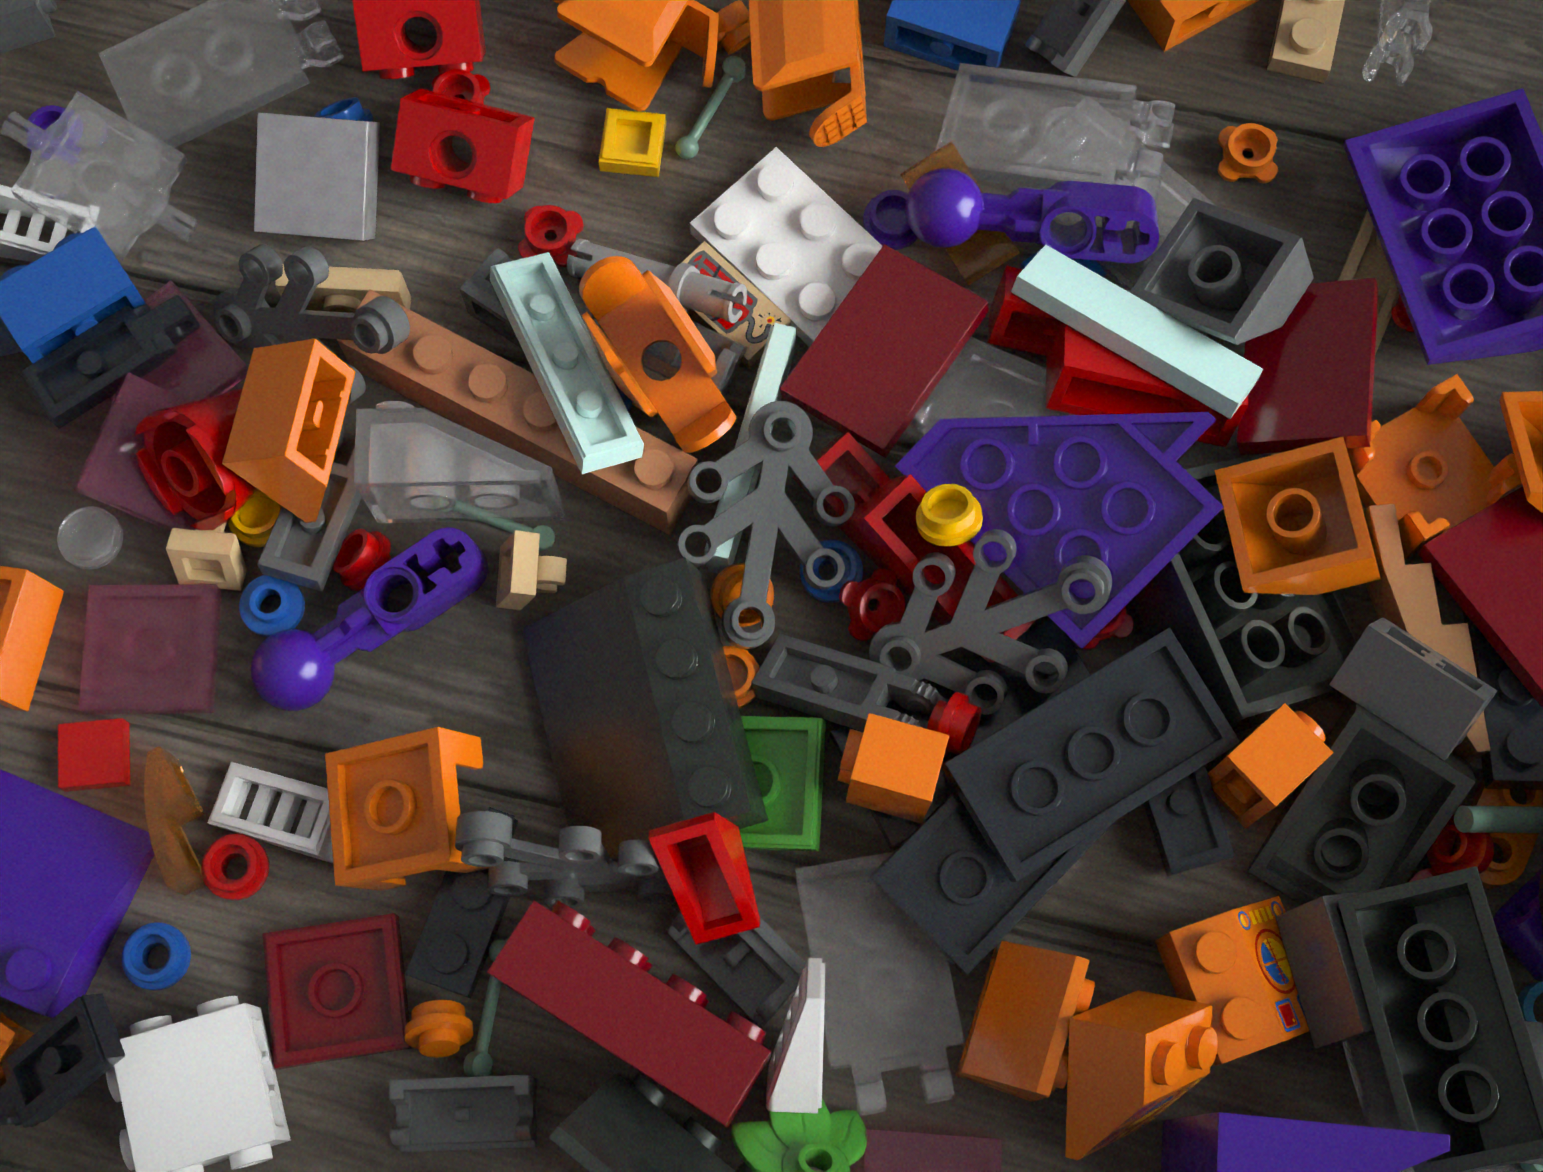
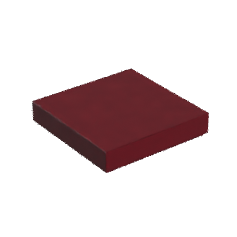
(336, 991)

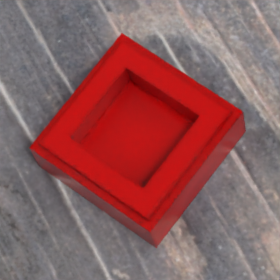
(93, 754)

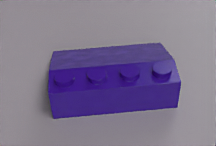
(1461, 224)
(61, 892)
(1288, 1145)

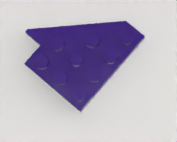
(1073, 491)

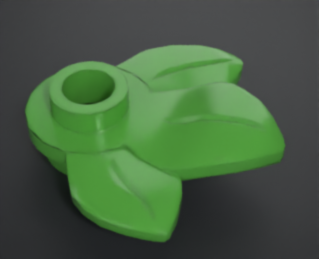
(802, 1141)

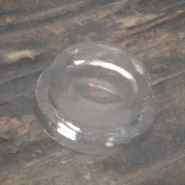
(90, 537)

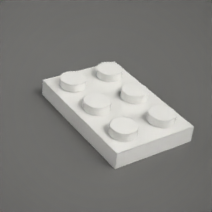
(788, 241)

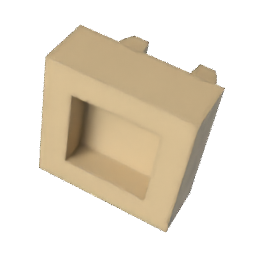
(207, 557)
(524, 572)

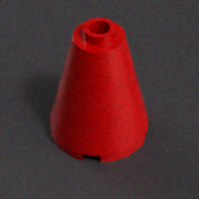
(186, 459)

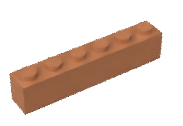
(510, 408)

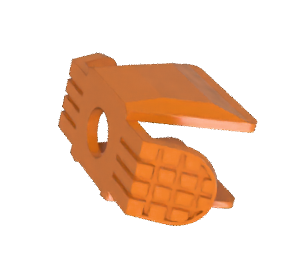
(626, 41)
(796, 58)
(634, 315)

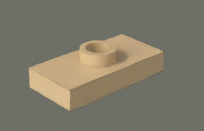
(348, 287)

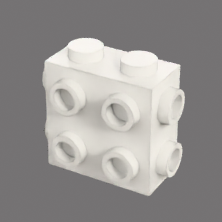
(199, 1091)

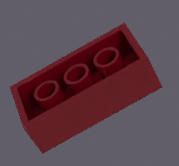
(630, 1012)

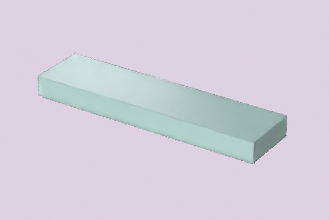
(1137, 331)
(566, 363)
(770, 376)

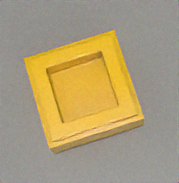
(632, 142)

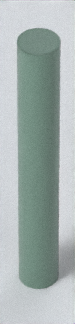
(1499, 819)

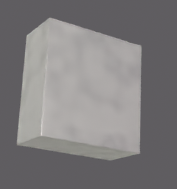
(316, 176)

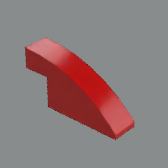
(1087, 375)
(887, 527)

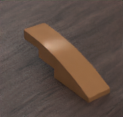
(1410, 601)

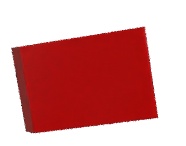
(707, 875)

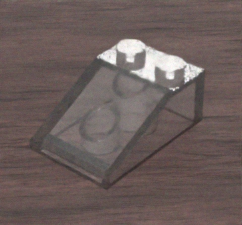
(434, 470)

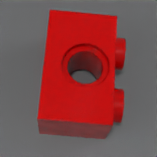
(390, 50)
(496, 137)

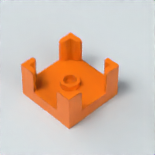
(1431, 467)
(398, 807)

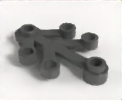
(250, 323)
(768, 512)
(980, 627)
(569, 872)

